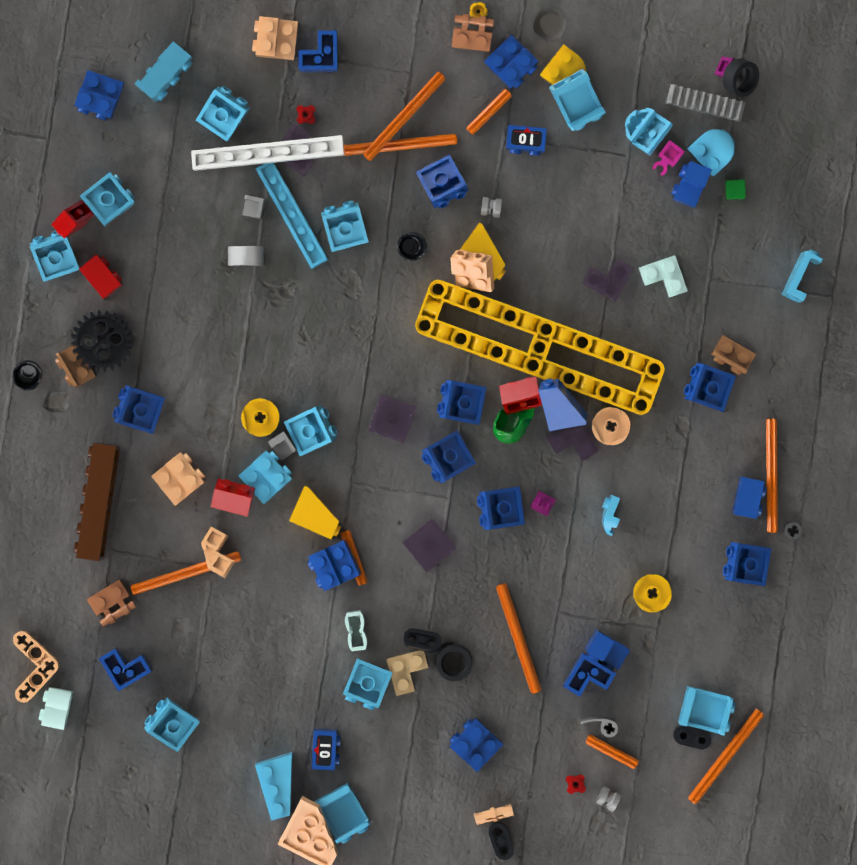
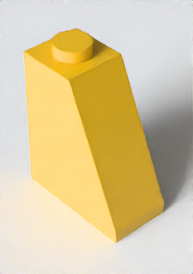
(481, 243)
(314, 515)

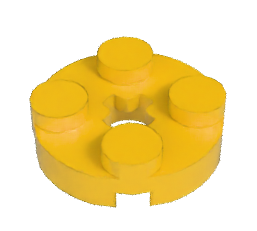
(254, 426)
(649, 582)

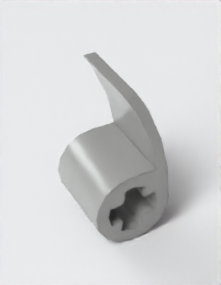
(246, 255)
(604, 721)

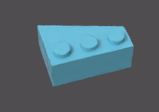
(164, 72)
(276, 784)

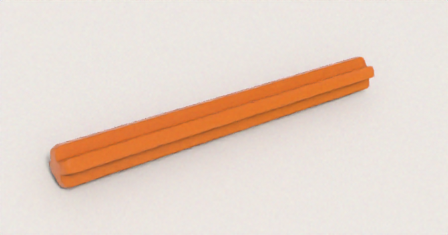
(404, 116)
(404, 144)
(772, 483)
(176, 575)
(518, 638)
(726, 756)

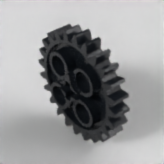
(115, 351)

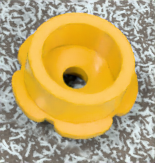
(478, 6)

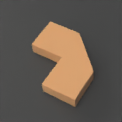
(211, 546)

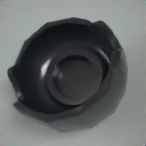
(411, 246)
(27, 375)

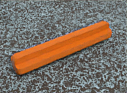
(489, 111)
(361, 580)
(612, 751)

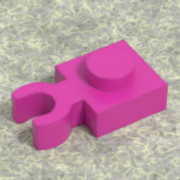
(670, 155)

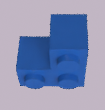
(323, 59)
(691, 184)
(607, 650)
(587, 670)
(124, 673)

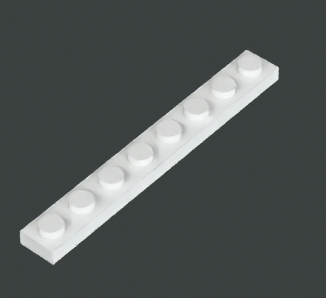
(268, 153)

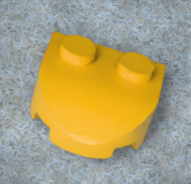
(562, 65)

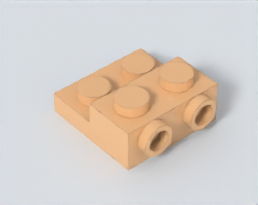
(275, 38)
(473, 270)
(179, 478)

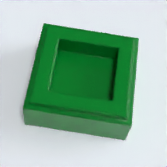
(734, 189)

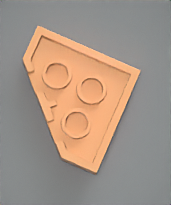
(309, 834)

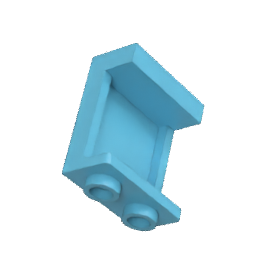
(577, 100)
(790, 290)
(706, 710)
(343, 813)

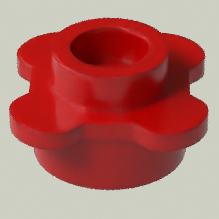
(305, 119)
(571, 787)

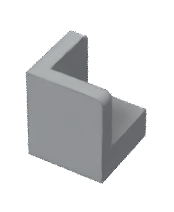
(253, 207)
(282, 445)

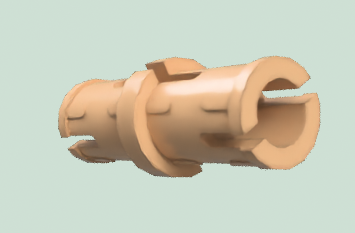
(494, 814)

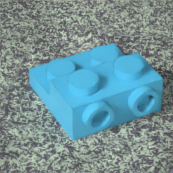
(223, 112)
(108, 198)
(344, 226)
(54, 256)
(311, 430)
(266, 476)
(367, 684)
(171, 724)

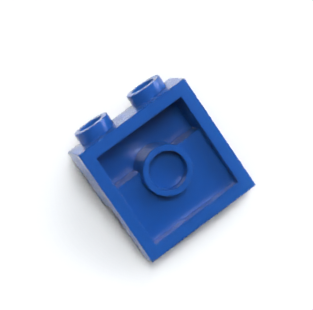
(511, 62)
(99, 95)
(442, 182)
(709, 387)
(461, 402)
(138, 409)
(447, 457)
(501, 508)
(747, 563)
(334, 565)
(475, 744)

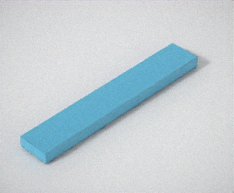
(292, 214)

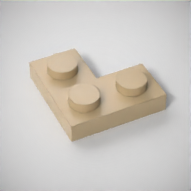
(402, 666)

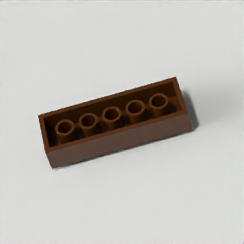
(97, 501)

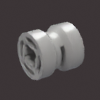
(491, 207)
(608, 798)

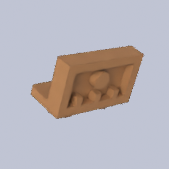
(733, 355)
(76, 373)

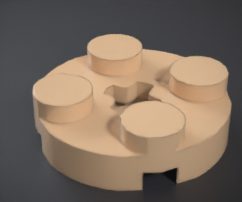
(607, 436)

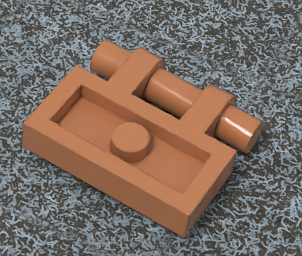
(472, 38)
(107, 598)

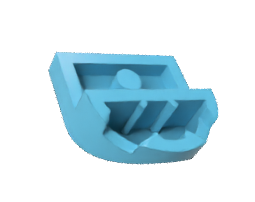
(646, 129)
(714, 149)
(608, 520)

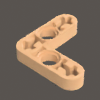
(40, 662)

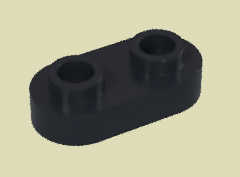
(422, 638)
(692, 737)
(501, 840)

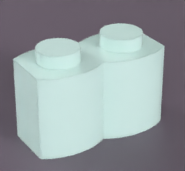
(357, 636)
(56, 708)

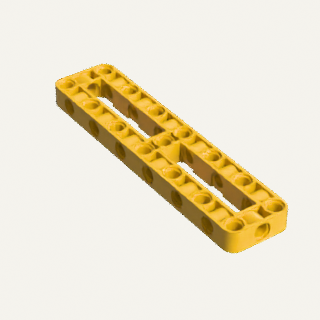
(546, 369)

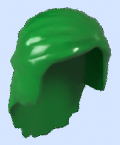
(513, 426)

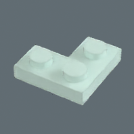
(665, 270)

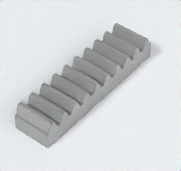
(705, 103)

